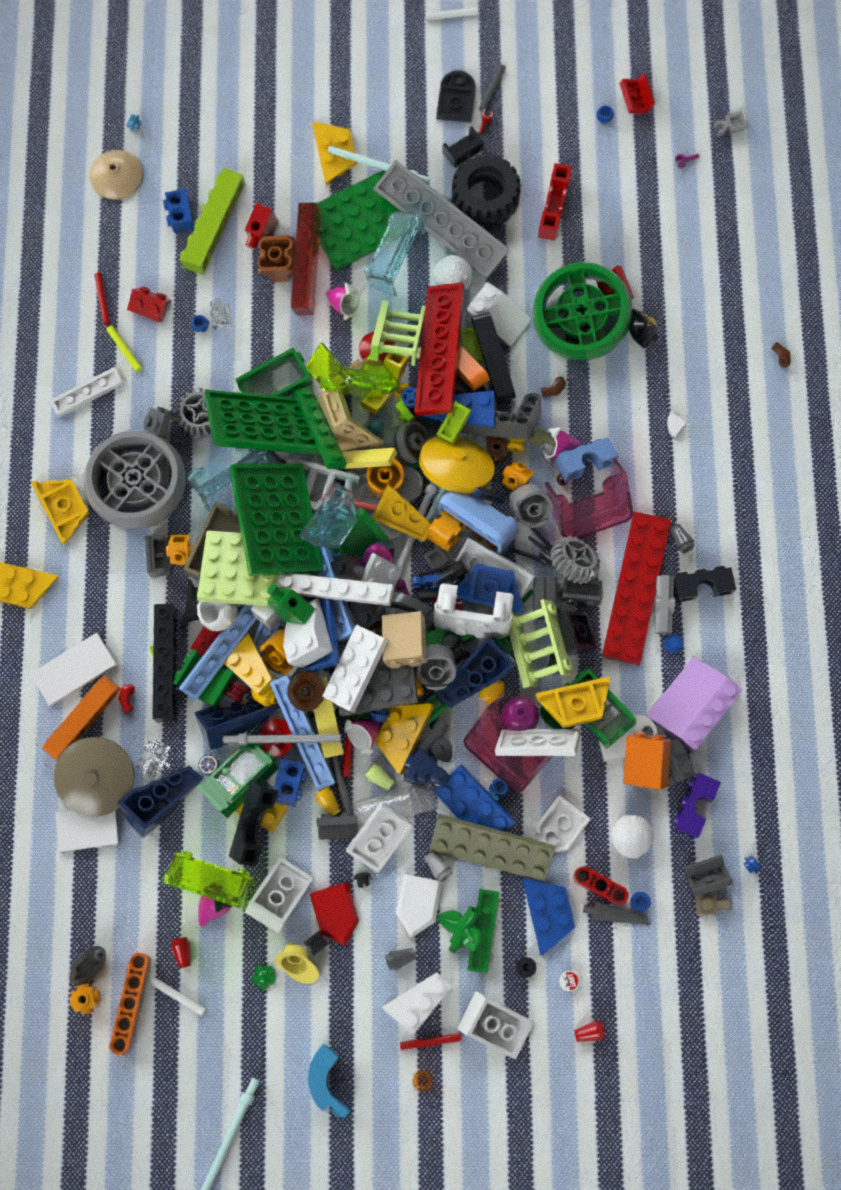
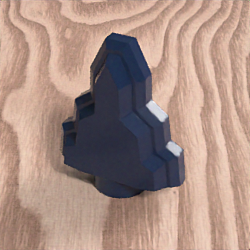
(424, 768)

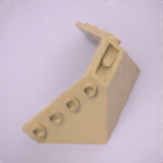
(346, 431)

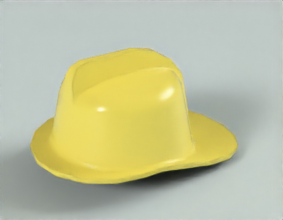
(296, 963)

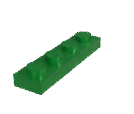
(487, 905)

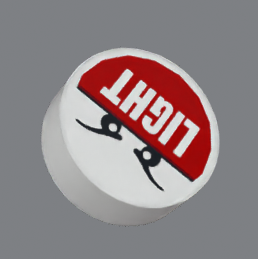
(569, 981)

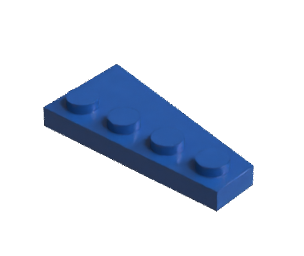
(482, 408)

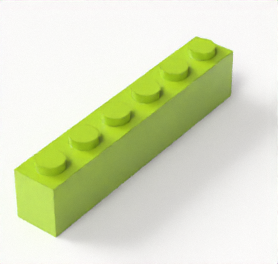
(212, 221)

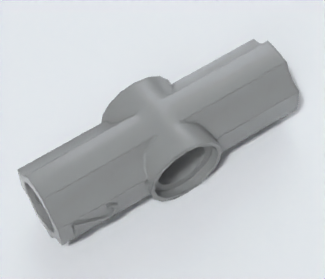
(664, 605)

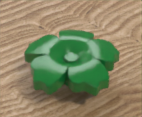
(263, 976)

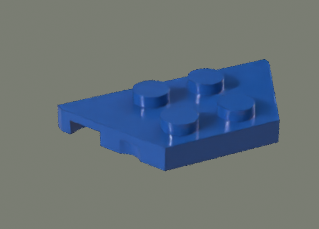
(484, 582)
(549, 912)

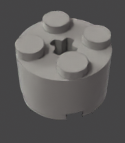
(530, 505)
(438, 669)

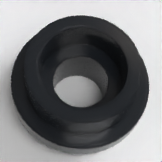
(526, 974)

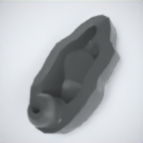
(87, 964)

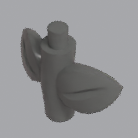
(433, 741)

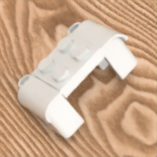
(472, 623)

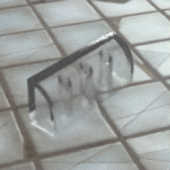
(406, 801)

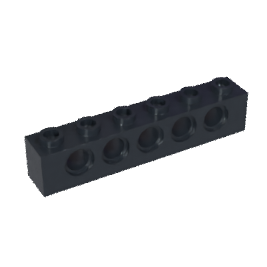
(164, 663)

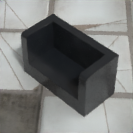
(464, 148)

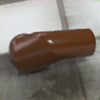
(784, 355)
(555, 389)

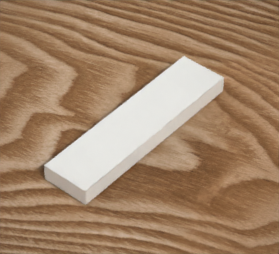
(86, 392)

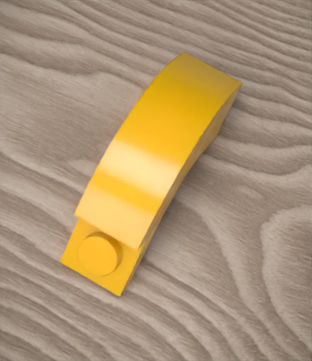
(396, 365)

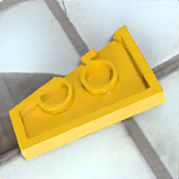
(249, 666)

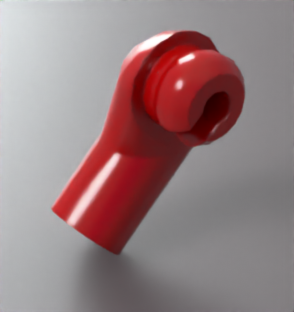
(124, 696)

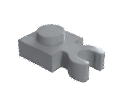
(733, 123)

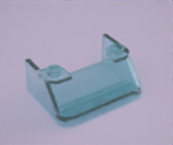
(393, 250)
(216, 473)

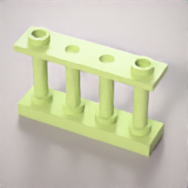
(383, 325)
(521, 650)

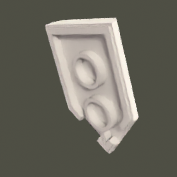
(561, 824)
(418, 903)

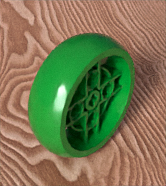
(548, 317)

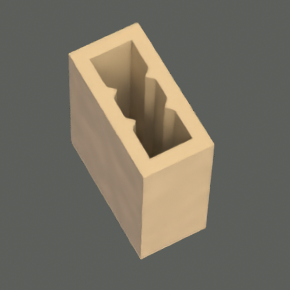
(406, 639)

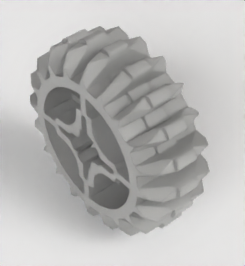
(188, 406)
(575, 560)

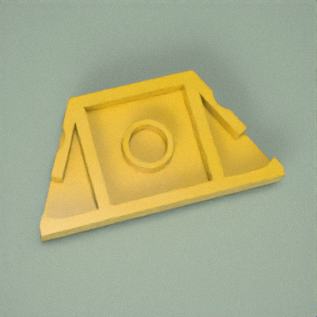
(338, 137)
(62, 505)
(23, 585)
(576, 702)
(402, 732)

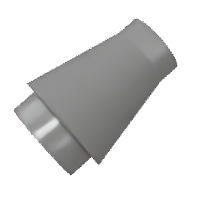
(439, 868)

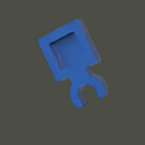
(426, 582)

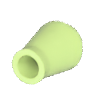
(379, 777)

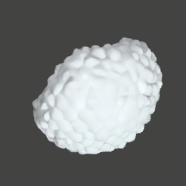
(453, 270)
(217, 615)
(632, 836)

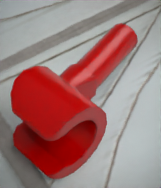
(485, 120)

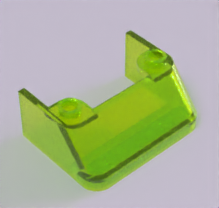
(368, 382)
(209, 880)

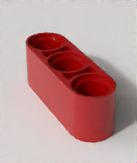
(611, 886)

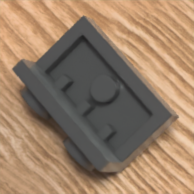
(158, 421)
(585, 593)
(337, 827)
(707, 876)

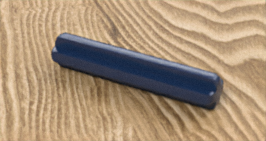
(489, 495)

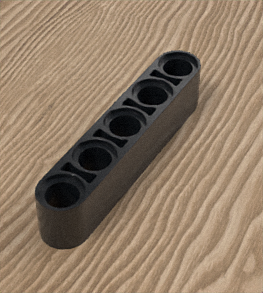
(493, 357)

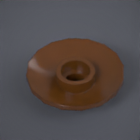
(314, 691)

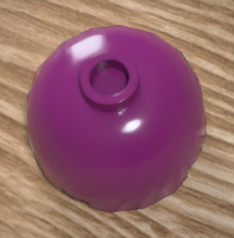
(520, 714)

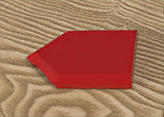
(335, 912)

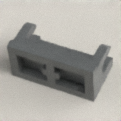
(157, 561)

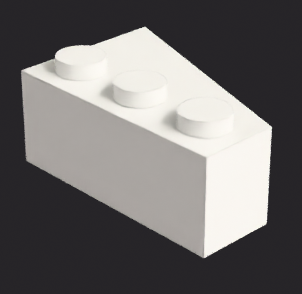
(418, 1002)

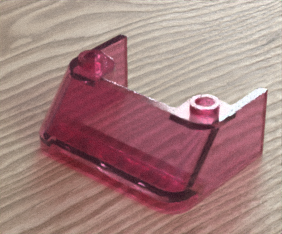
(594, 512)
(482, 741)

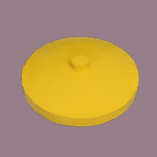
(456, 466)

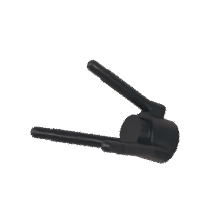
(545, 553)
(457, 571)

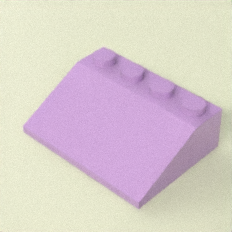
(694, 703)

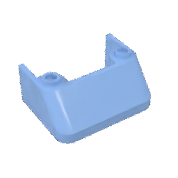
(481, 518)

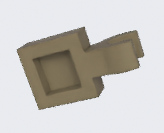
(708, 904)

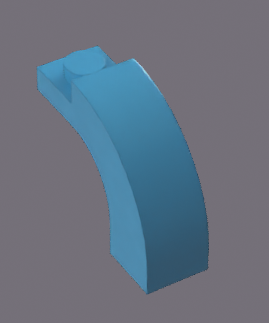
(318, 1081)

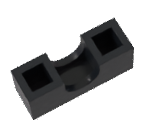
(719, 579)

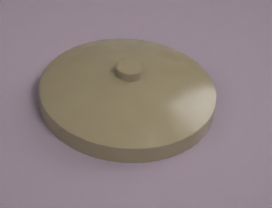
(93, 776)

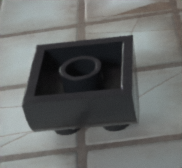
(576, 632)

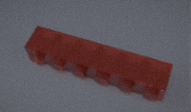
(306, 259)

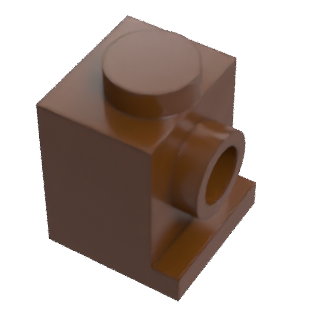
(500, 455)

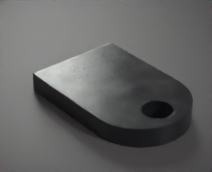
(456, 98)

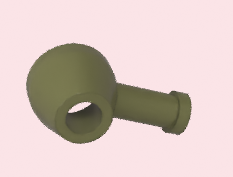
(540, 437)

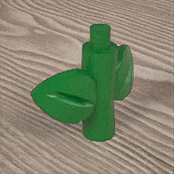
(462, 928)

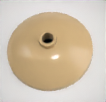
(119, 182)

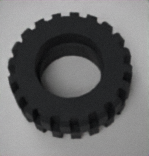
(486, 170)

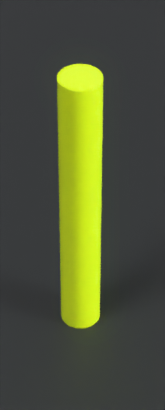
(127, 353)

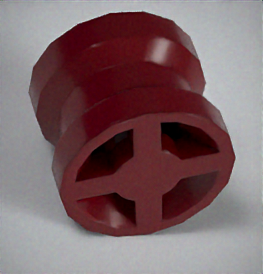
(236, 691)

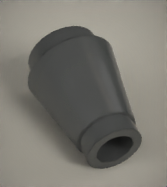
(682, 539)
(399, 958)

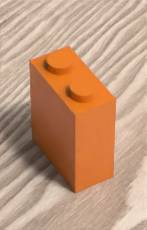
(647, 761)

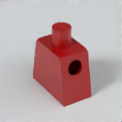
(260, 224)

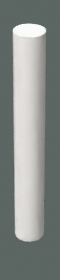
(452, 13)
(178, 996)

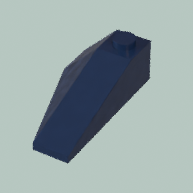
(483, 668)
(231, 720)
(152, 803)

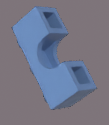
(598, 452)

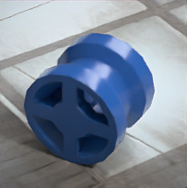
(411, 395)

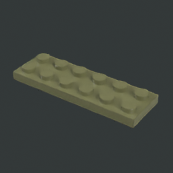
(492, 848)

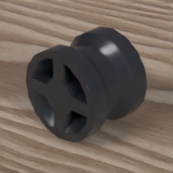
(459, 652)
(316, 943)

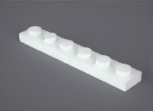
(338, 589)

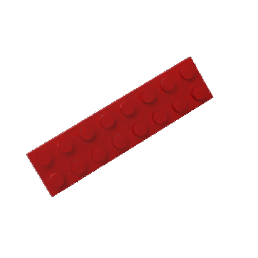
(439, 349)
(636, 588)

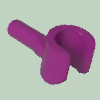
(685, 159)
(401, 585)

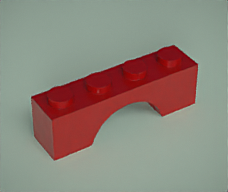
(555, 202)

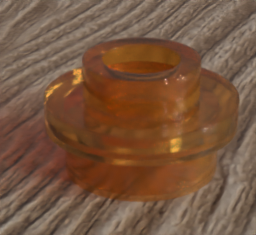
(415, 1080)

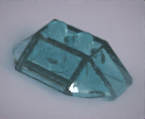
(332, 519)

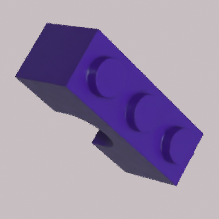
(688, 820)

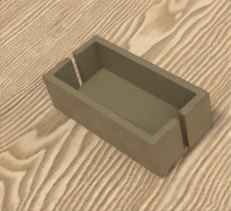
(219, 519)

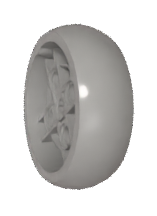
(155, 452)

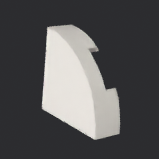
(674, 425)

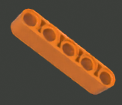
(470, 370)
(81, 717)
(123, 1011)

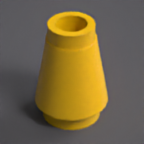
(327, 801)

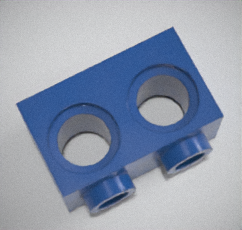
(180, 210)
(284, 782)

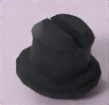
(362, 878)

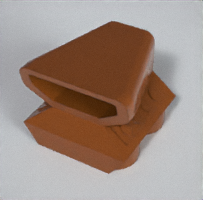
(277, 257)

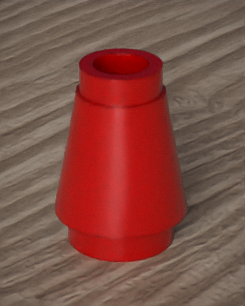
(182, 951)
(591, 1032)

